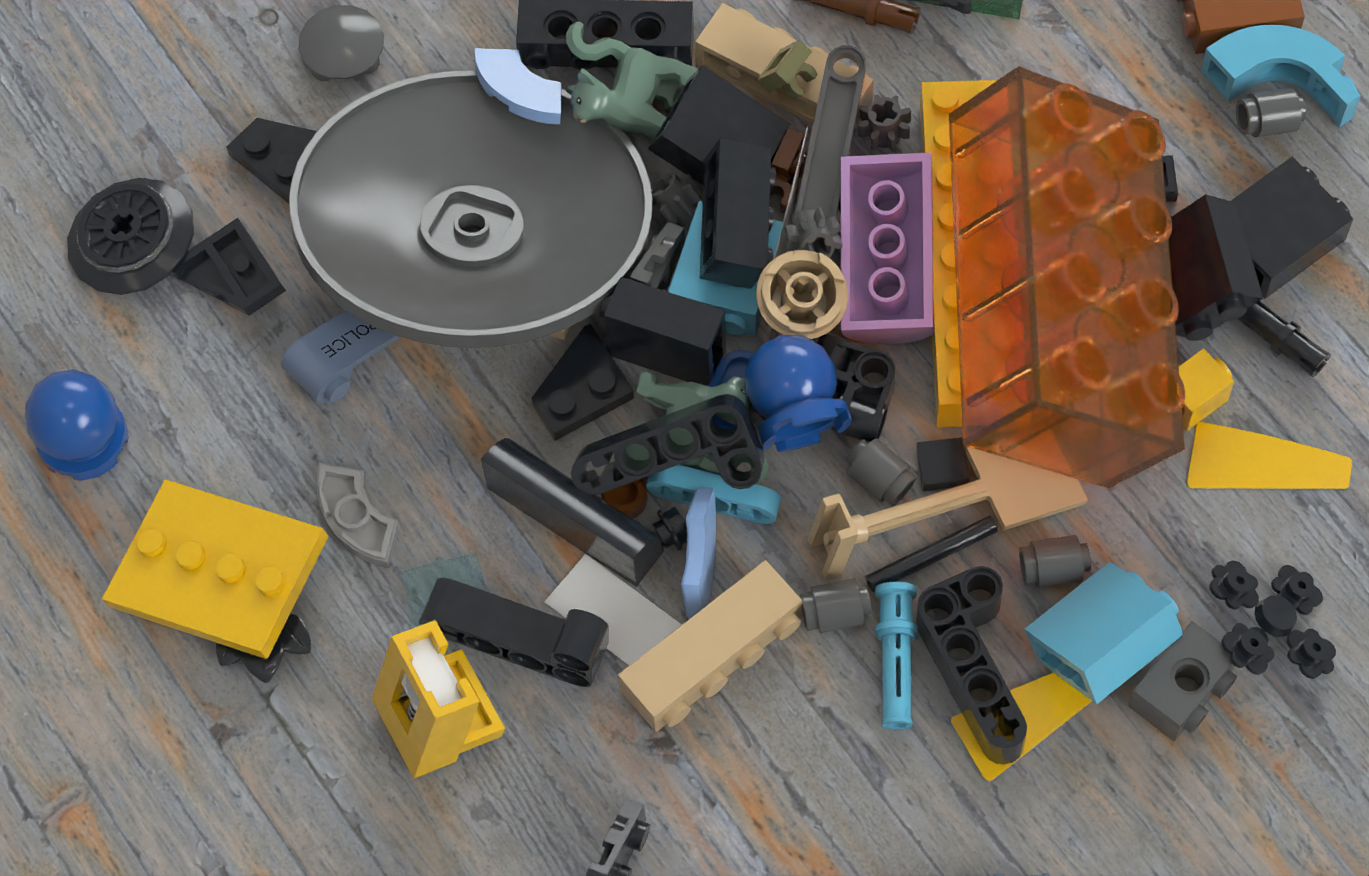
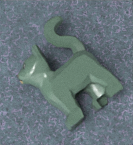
(636, 84)
(682, 395)

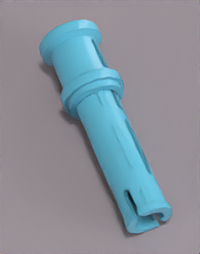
(898, 631)

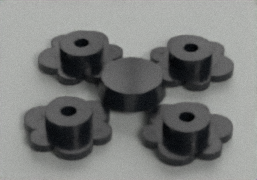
(1275, 616)

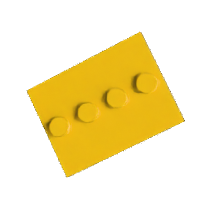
(215, 568)

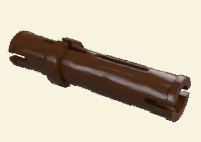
(877, 11)

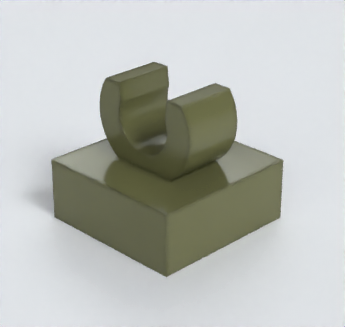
(785, 67)

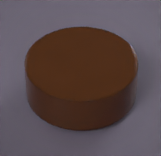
(628, 498)

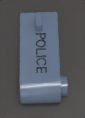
(326, 355)

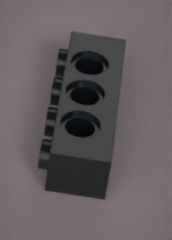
(622, 19)

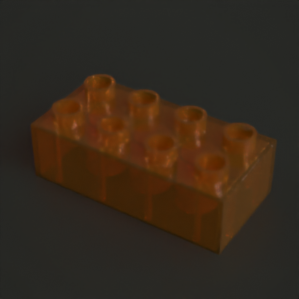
(1064, 281)

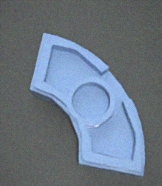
(512, 83)
(700, 551)

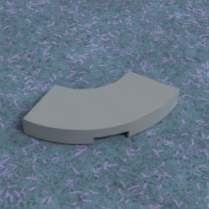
(353, 517)

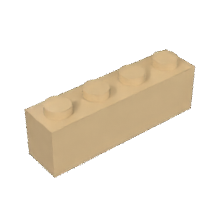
(741, 49)
(711, 647)

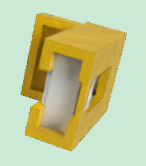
(432, 701)

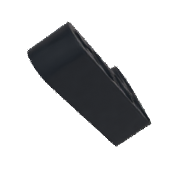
(667, 454)
(519, 634)
(979, 669)

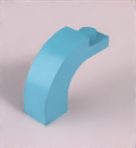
(1282, 55)

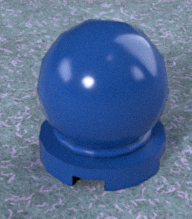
(793, 388)
(75, 424)

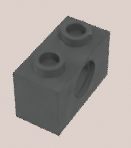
(1164, 702)

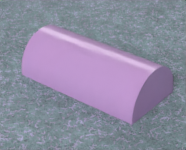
(887, 247)

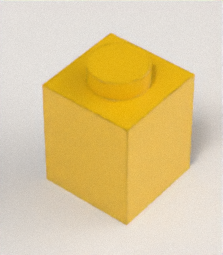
(1206, 387)

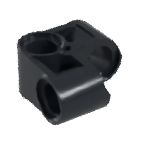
(865, 400)

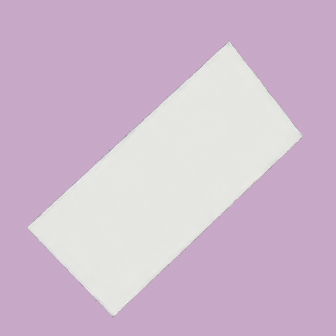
(632, 619)

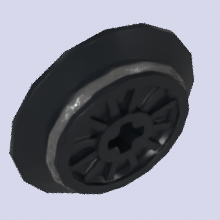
(147, 254)

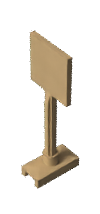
(1014, 490)

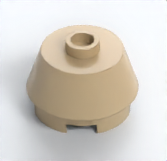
(802, 294)

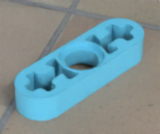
(752, 504)

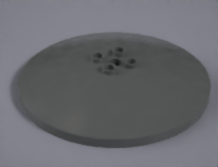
(423, 158)

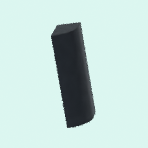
(571, 513)

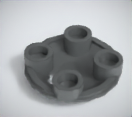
(341, 43)

